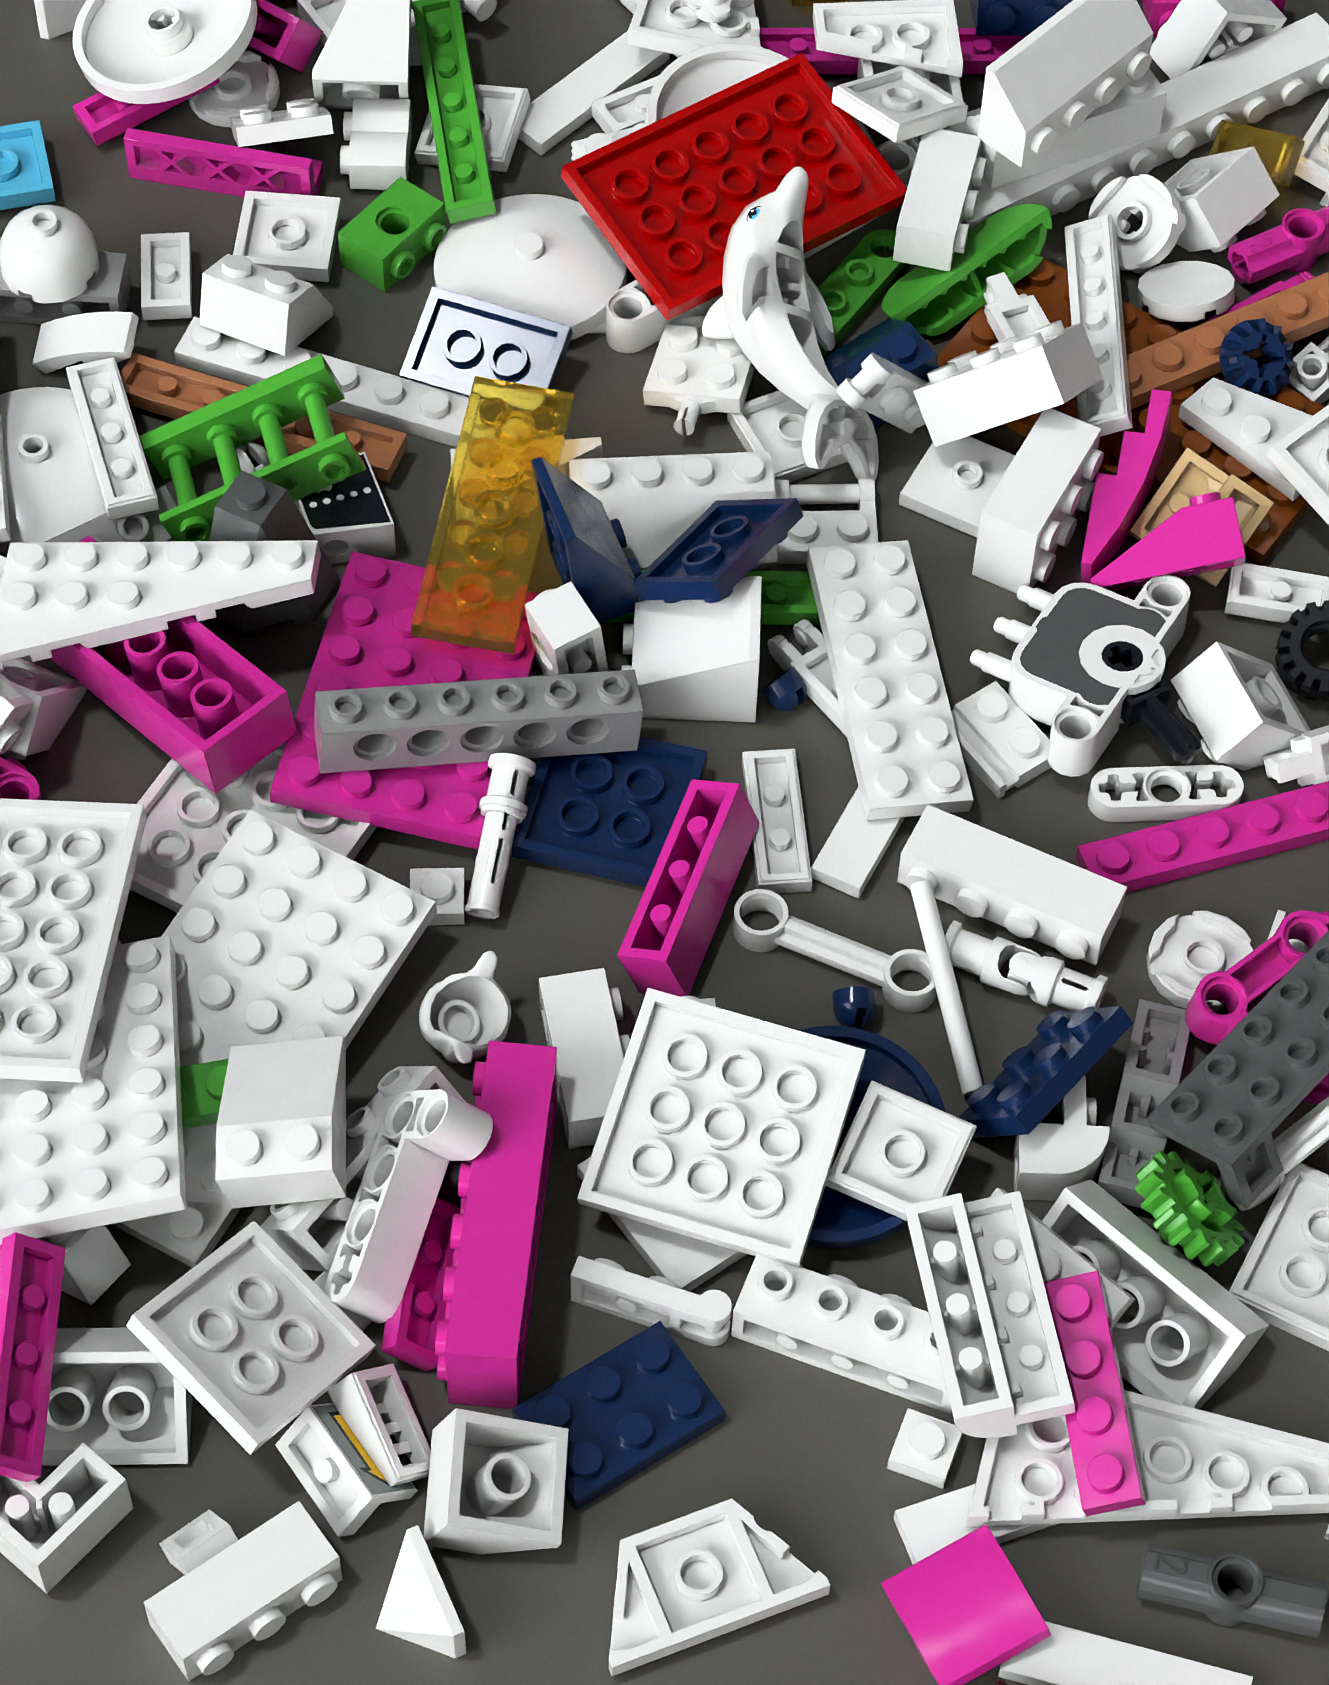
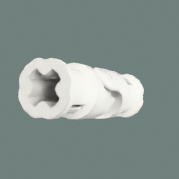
(1029, 973)

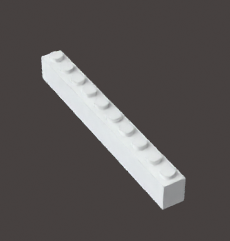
(1231, 88)

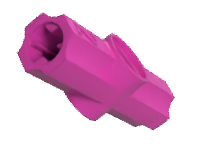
(1286, 247)

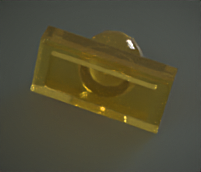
(1276, 150)

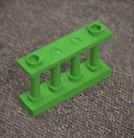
(241, 418)

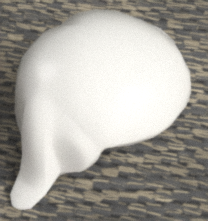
(466, 1012)

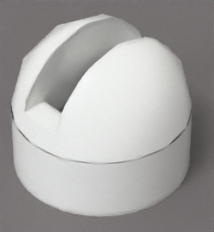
(252, 451)

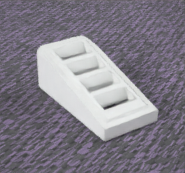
(378, 1407)

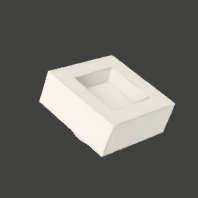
(444, 887)
(925, 1448)
(198, 1541)

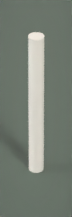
(946, 987)

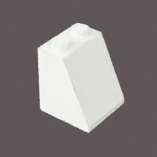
(365, 54)
(698, 656)

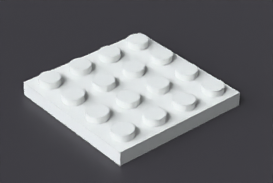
(192, 825)
(722, 1127)

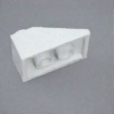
(283, 1123)

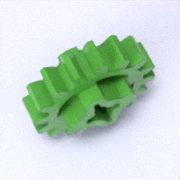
(1189, 1208)

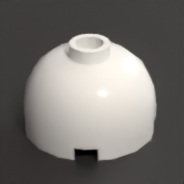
(48, 254)

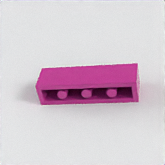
(689, 888)

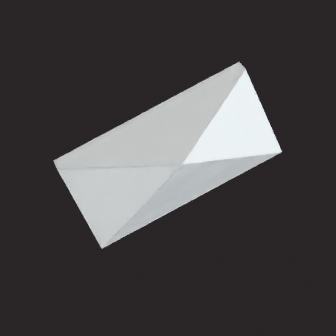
(418, 1602)

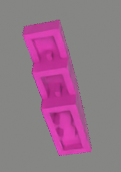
(1122, 496)

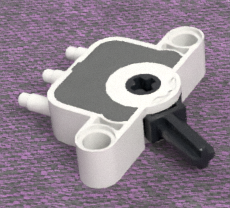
(1096, 665)

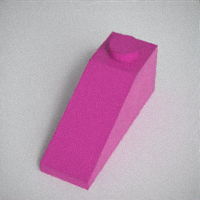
(1184, 545)

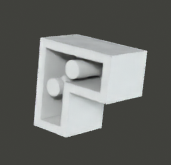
(1211, 28)
(63, 1518)

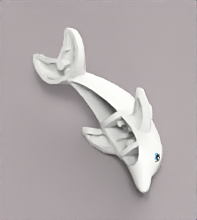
(782, 317)

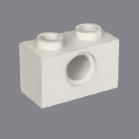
(565, 633)

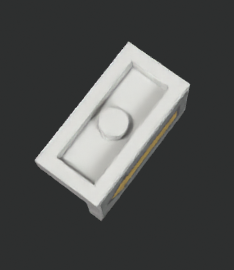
(336, 1469)

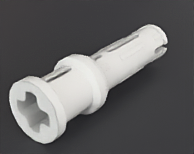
(502, 811)

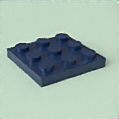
(607, 809)

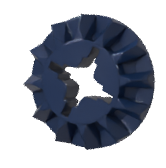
(1243, 371)

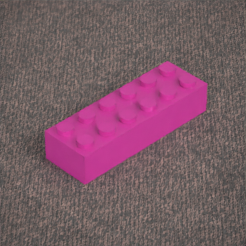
(188, 697)
(499, 1229)

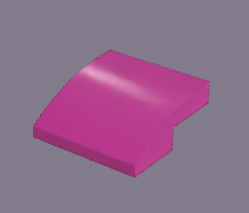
(966, 1608)

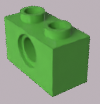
(392, 234)

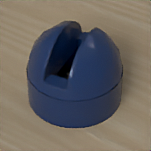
(786, 690)
(855, 1006)

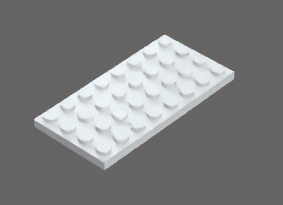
(267, 952)

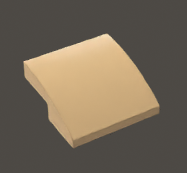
(1194, 477)

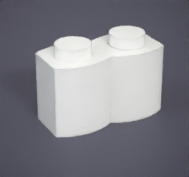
(378, 142)

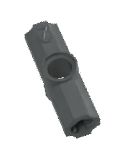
(1269, 1600)

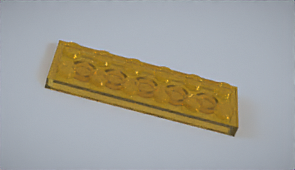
(491, 516)

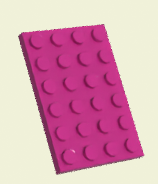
(371, 647)

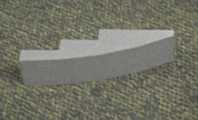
(1148, 1078)

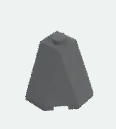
(266, 512)

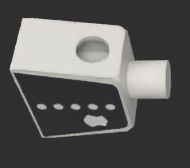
(350, 517)

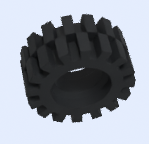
(1291, 652)

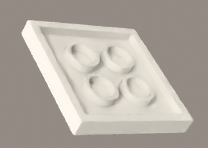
(251, 1336)

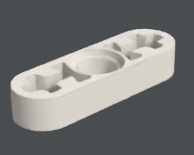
(1150, 808)

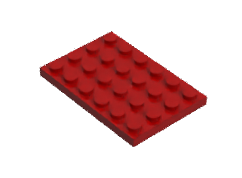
(684, 180)

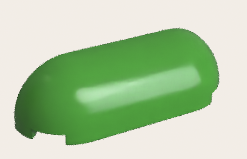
(999, 244)

